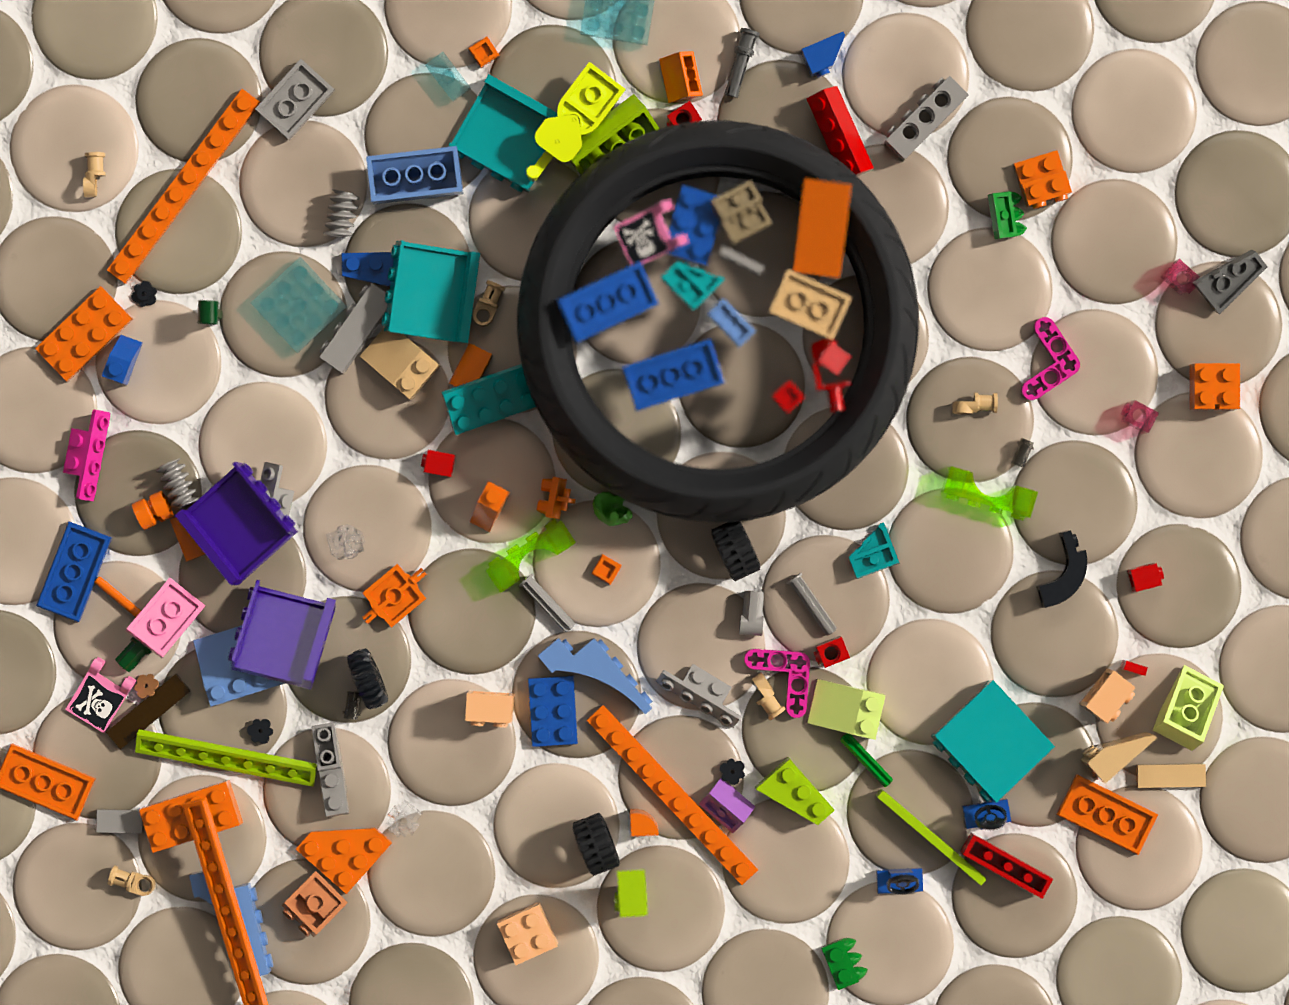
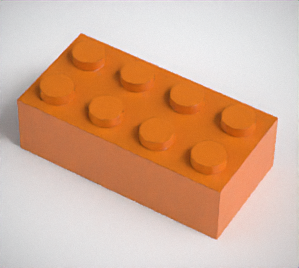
(167, 822)

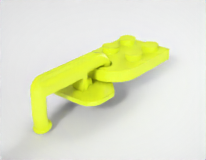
(589, 99)

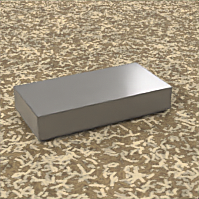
(741, 261)
(119, 821)

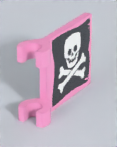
(647, 236)
(98, 697)

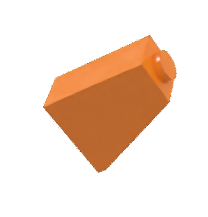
(489, 506)

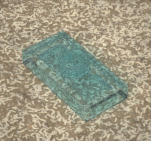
(447, 76)

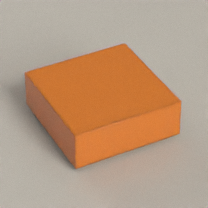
(484, 52)
(606, 569)

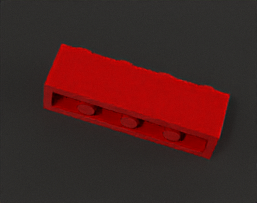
(839, 130)
(1006, 865)

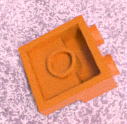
(1042, 179)

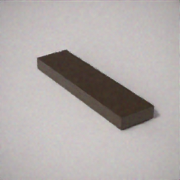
(148, 711)

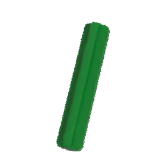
(866, 759)

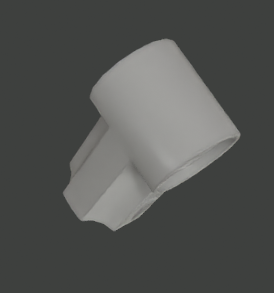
(752, 620)

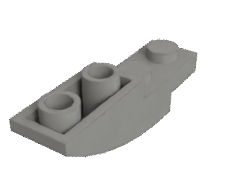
(330, 769)

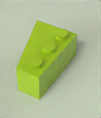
(793, 790)
(631, 894)

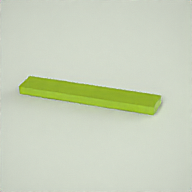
(931, 837)

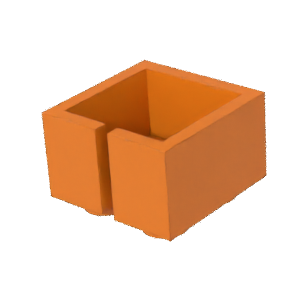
(1215, 385)

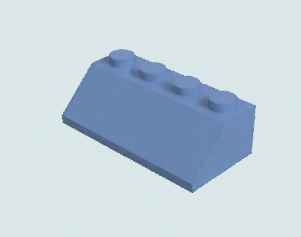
(414, 175)

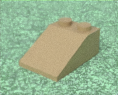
(400, 362)
(1110, 757)

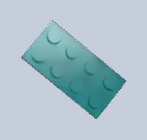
(488, 399)

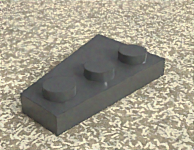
(1230, 280)

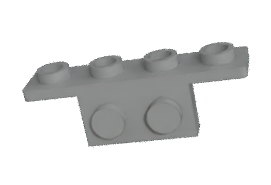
(271, 478)
(702, 691)

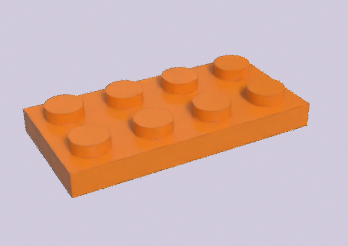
(84, 333)

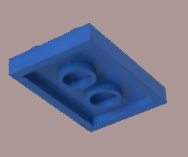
(698, 221)
(553, 711)

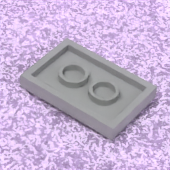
(295, 99)

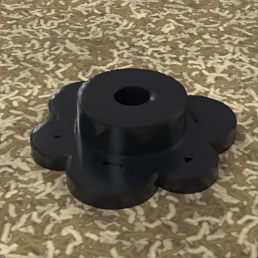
(149, 298)
(253, 730)
(733, 778)

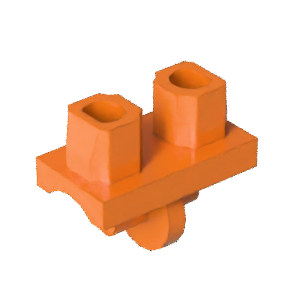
(558, 497)

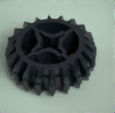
(367, 678)

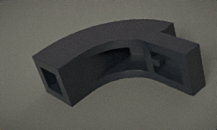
(1071, 577)

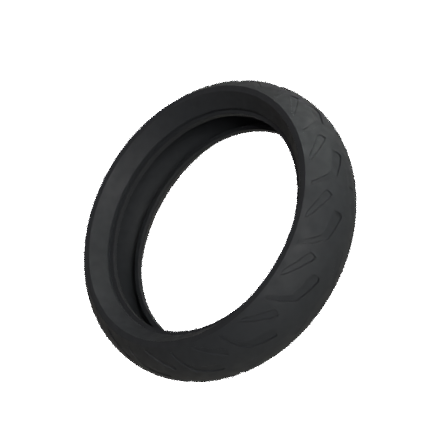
(611, 458)

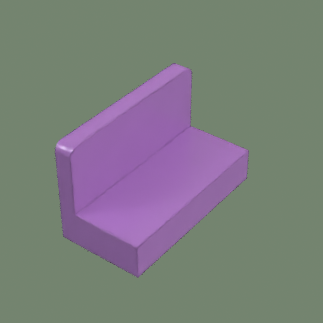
(727, 805)

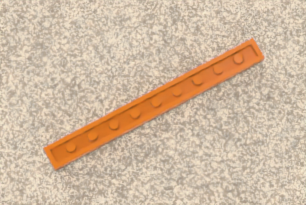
(183, 186)
(672, 794)
(225, 902)

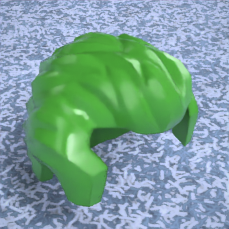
(610, 509)

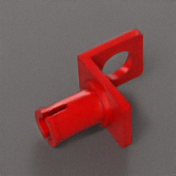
(833, 390)

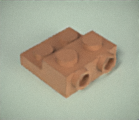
(313, 905)

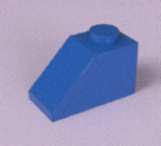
(822, 55)
(122, 360)

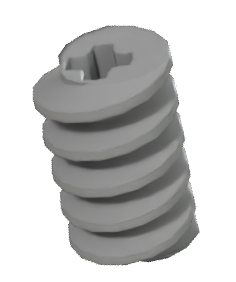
(341, 214)
(177, 484)

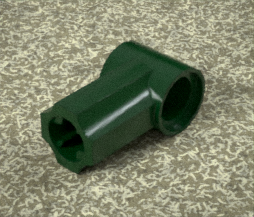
(208, 312)
(132, 654)

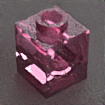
(1170, 277)
(1148, 420)

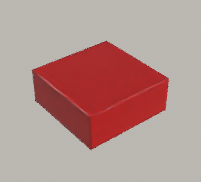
(1132, 667)

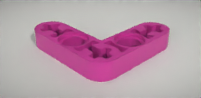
(1057, 367)
(793, 673)

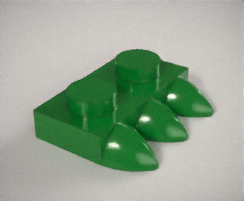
(1005, 215)
(842, 962)

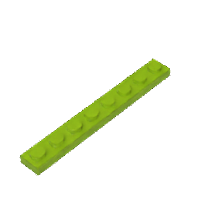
(226, 757)

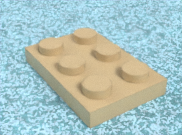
(810, 304)

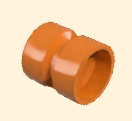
(152, 510)

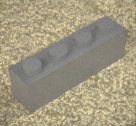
(356, 329)

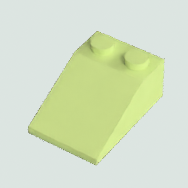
(1188, 708)
(846, 709)

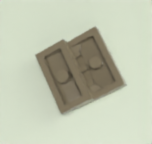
(741, 212)

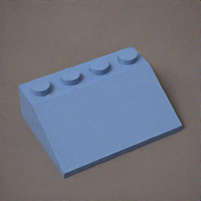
(218, 678)

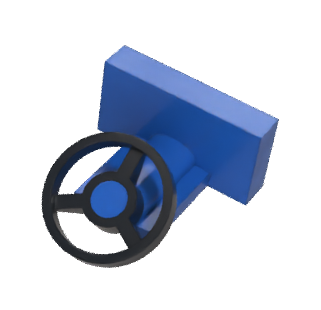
(987, 815)
(899, 881)

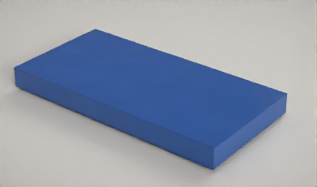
(607, 302)
(673, 375)
(74, 571)

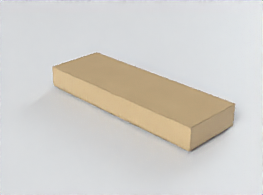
(1171, 775)

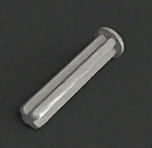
(547, 603)
(812, 604)

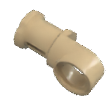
(94, 170)
(488, 304)
(980, 402)
(768, 701)
(130, 881)

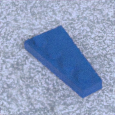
(367, 267)

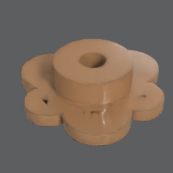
(144, 681)

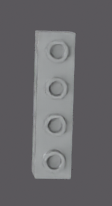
(954, 97)

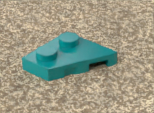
(691, 284)
(874, 553)

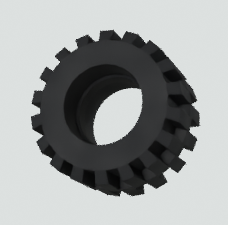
(735, 550)
(596, 844)

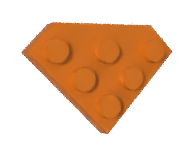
(344, 853)

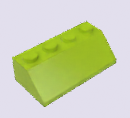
(619, 126)

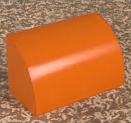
(680, 76)
(471, 365)
(642, 823)

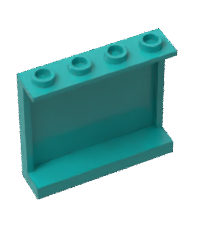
(502, 133)
(431, 292)
(992, 742)

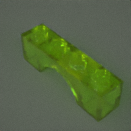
(961, 484)
(506, 571)

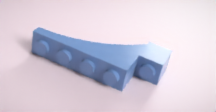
(596, 663)
(251, 916)

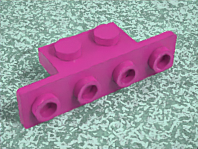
(86, 454)

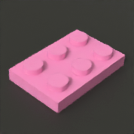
(165, 618)

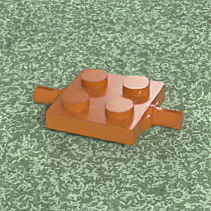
(394, 595)

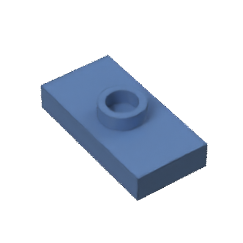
(731, 322)

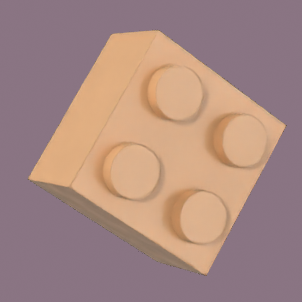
(1108, 696)
(489, 707)
(527, 933)

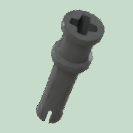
(743, 53)

